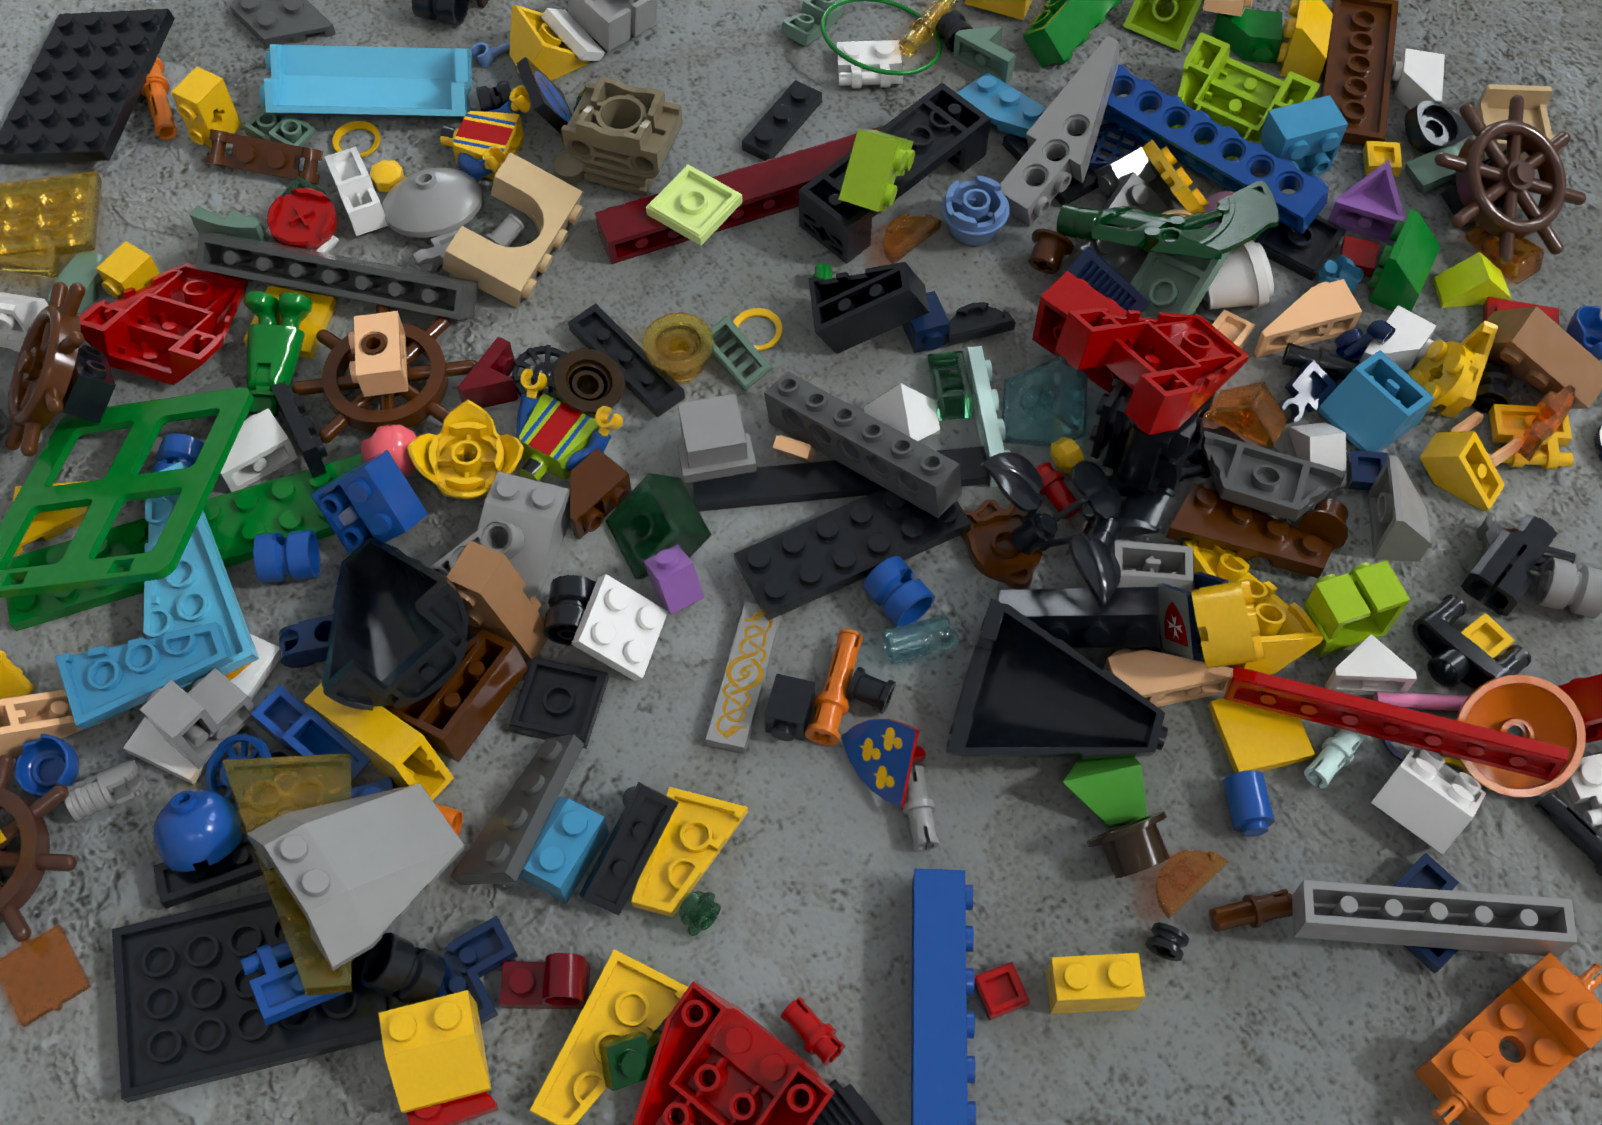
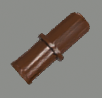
(1252, 911)

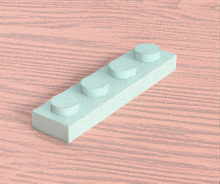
(985, 404)

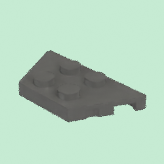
(281, 20)
(1267, 477)

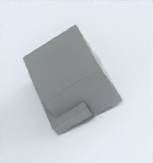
(713, 440)

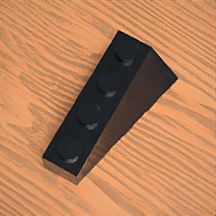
(1073, 614)

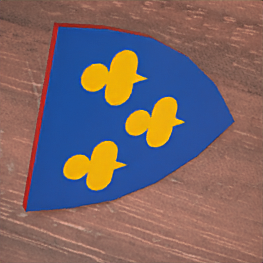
(884, 756)

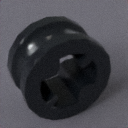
(1167, 941)

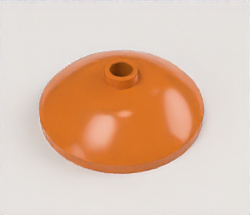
(1540, 713)

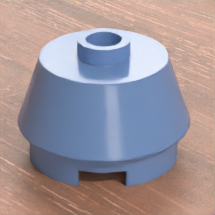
(975, 210)

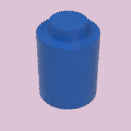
(1248, 802)

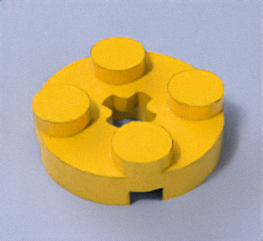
(1452, 363)

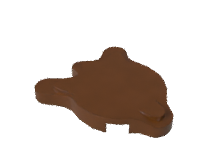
(992, 545)

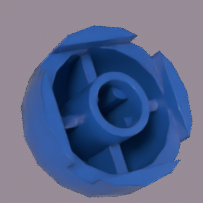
(196, 829)

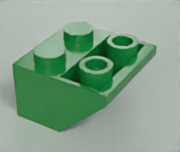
(1404, 264)

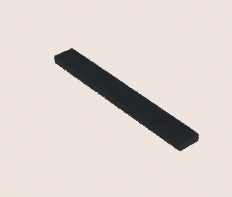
(812, 482)

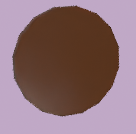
(1049, 250)
(1327, 522)

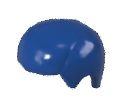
(1586, 329)
(46, 764)

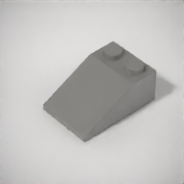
(542, 515)

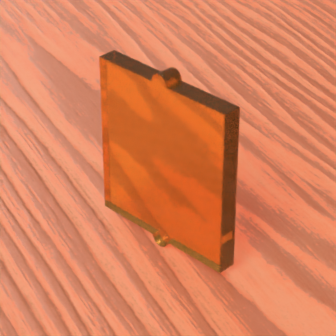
(42, 975)

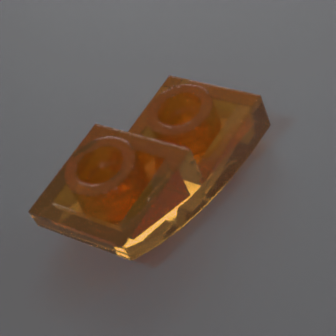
(1552, 412)

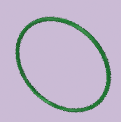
(870, 68)

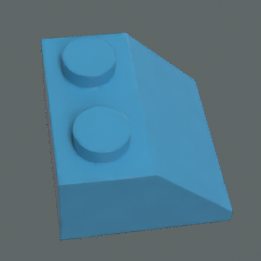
(564, 849)

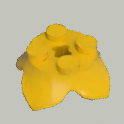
(465, 434)

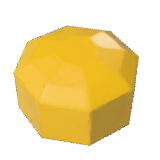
(385, 174)
(1065, 454)

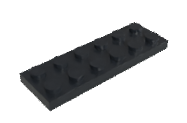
(841, 549)

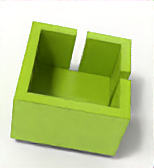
(1355, 606)

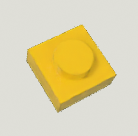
(1377, 153)
(1488, 636)

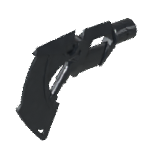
(1141, 511)

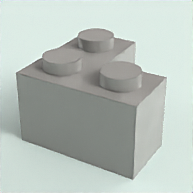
(200, 718)

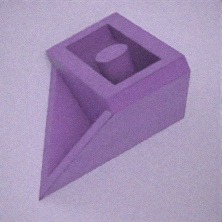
(1370, 206)

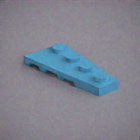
(125, 675)

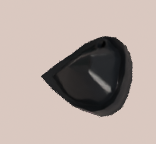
(1434, 127)

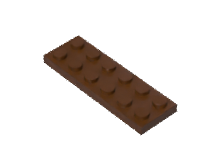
(1361, 65)

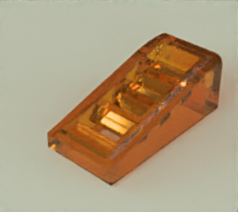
(1526, 258)

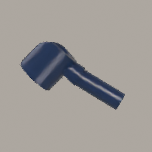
(1377, 330)

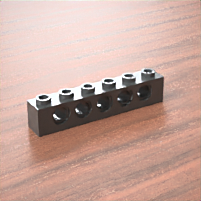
(864, 444)

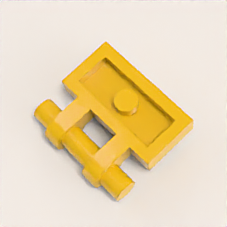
(1513, 420)

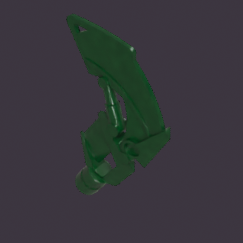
(1241, 217)

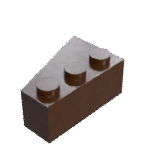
(469, 699)

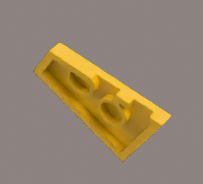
(1176, 179)

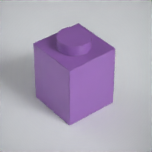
(674, 579)

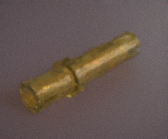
(923, 28)

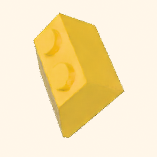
(435, 1051)

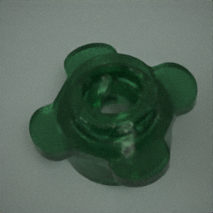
(699, 911)

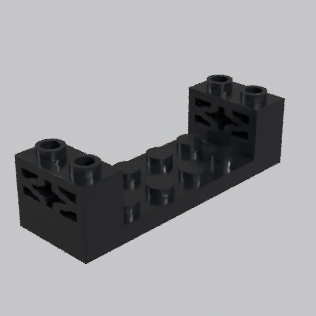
(941, 131)

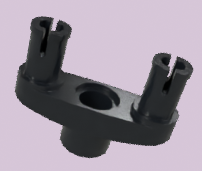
(1455, 655)

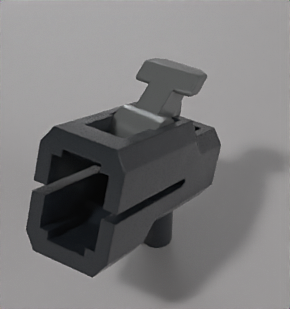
(1515, 553)

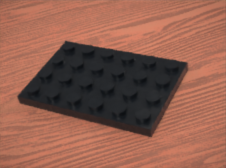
(83, 86)
(191, 1008)

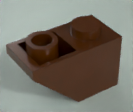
(595, 490)

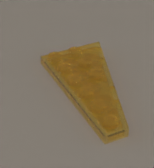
(278, 786)

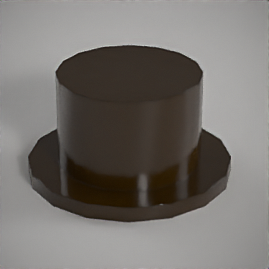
(588, 381)
(1133, 845)

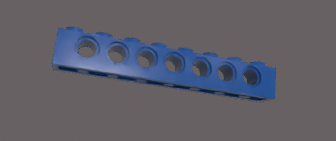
(1210, 160)

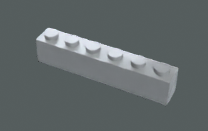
(1433, 918)

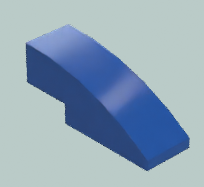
(304, 729)

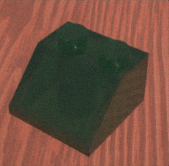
(655, 519)

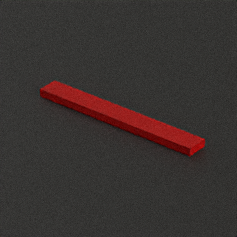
(1396, 724)

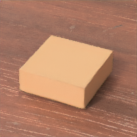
(794, 449)

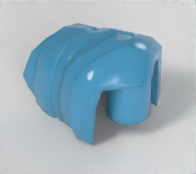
(1341, 269)

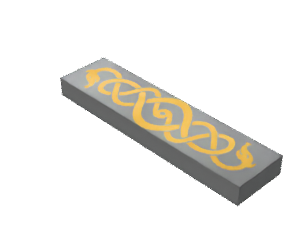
(743, 680)

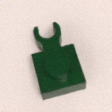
(628, 1058)

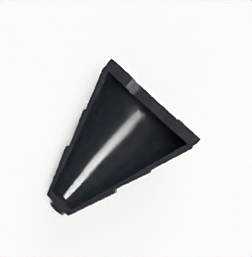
(392, 630)
(1046, 699)

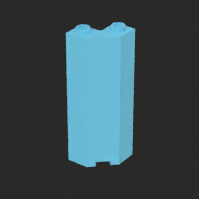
(367, 80)

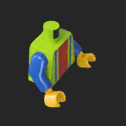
(555, 435)

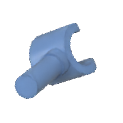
(485, 55)

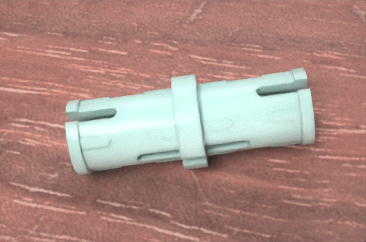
(1336, 754)

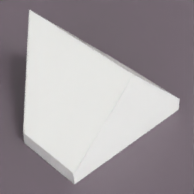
(906, 412)

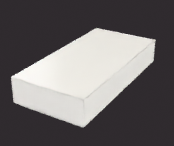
(573, 35)

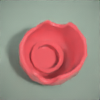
(395, 440)

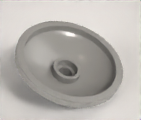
(432, 202)

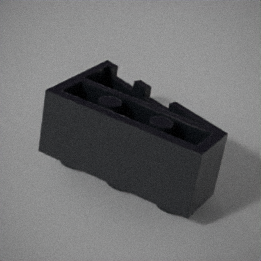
(865, 304)

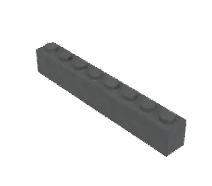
(337, 275)

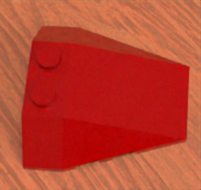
(167, 325)

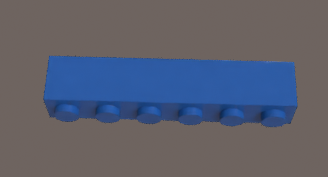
(940, 999)

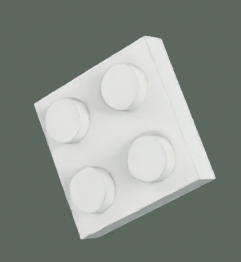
(620, 627)

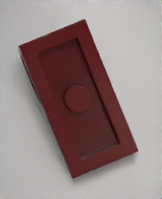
(551, 984)

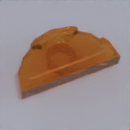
(906, 234)
(1184, 877)

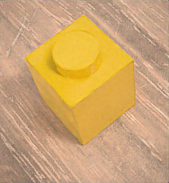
(126, 269)

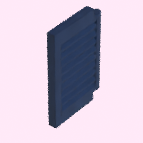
(1107, 281)

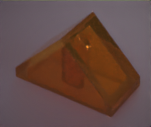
(1250, 412)

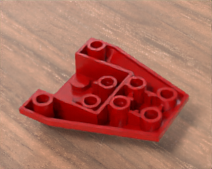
(726, 1071)

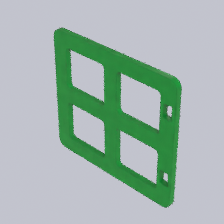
(121, 484)

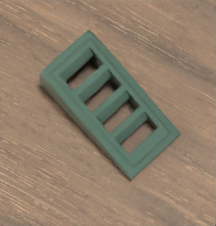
(720, 330)

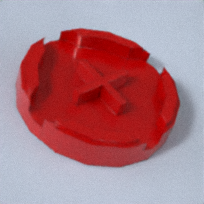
(302, 219)

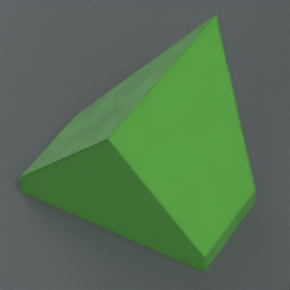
(1110, 788)

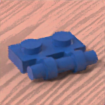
(280, 989)

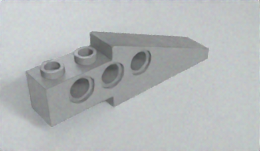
(1074, 111)

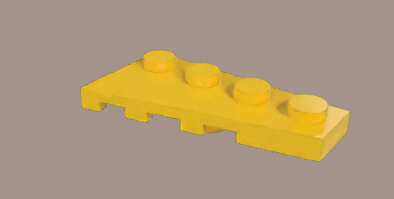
(622, 1002)

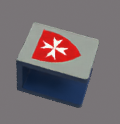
(1178, 617)

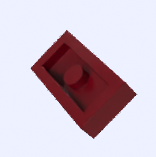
(489, 380)

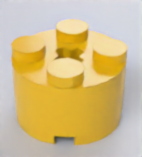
(1227, 625)

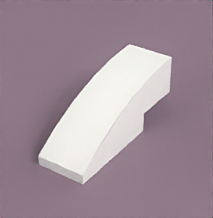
(356, 191)

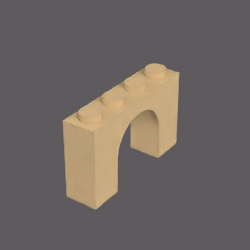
(511, 271)

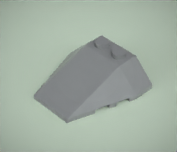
(358, 863)

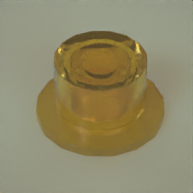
(678, 345)

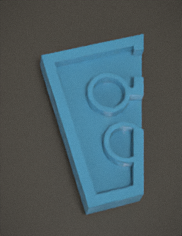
(1005, 105)

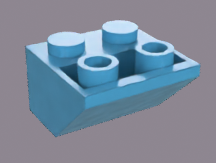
(1305, 134)
(1376, 404)

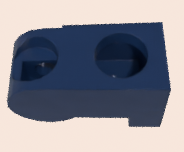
(305, 642)

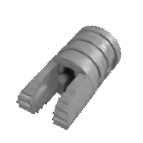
(105, 790)

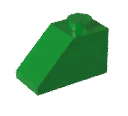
(1252, 36)

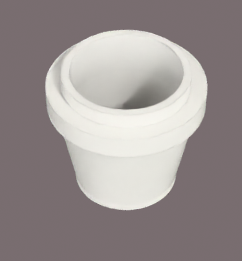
(1242, 280)

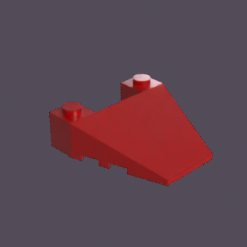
(1165, 360)

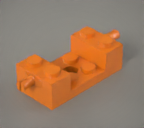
(1550, 1022)

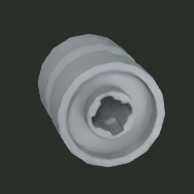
(1564, 585)

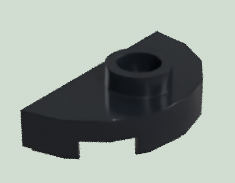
(978, 321)

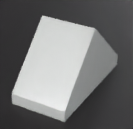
(1321, 445)
(1372, 670)

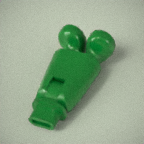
(273, 347)

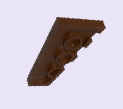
(1248, 532)

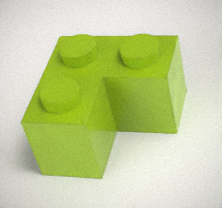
(873, 169)

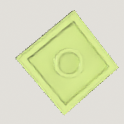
(694, 204)

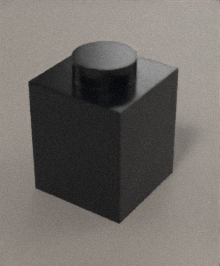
(789, 707)

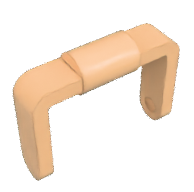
(1500, 455)

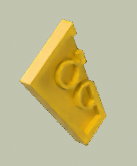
(685, 850)

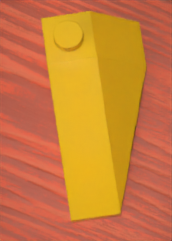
(1283, 628)

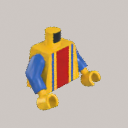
(488, 136)

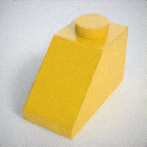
(1463, 468)

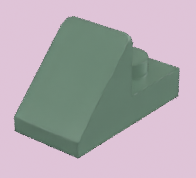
(982, 51)

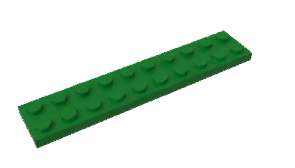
(234, 522)

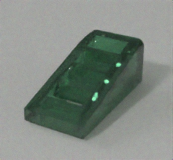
(950, 386)

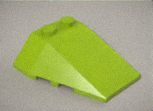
(1234, 91)

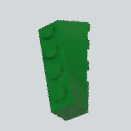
(1064, 28)

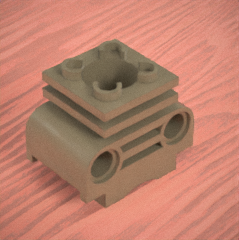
(622, 134)

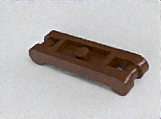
(264, 156)

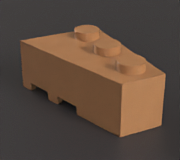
(1544, 354)
(496, 599)

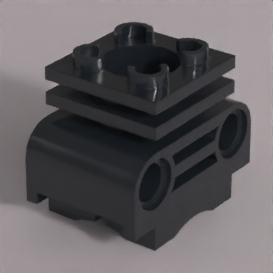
(1145, 458)

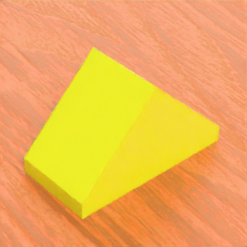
(1470, 283)

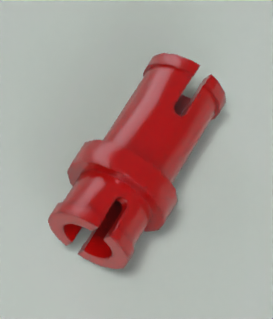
(1055, 488)
(819, 1037)

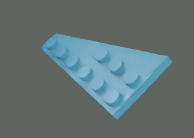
(195, 591)

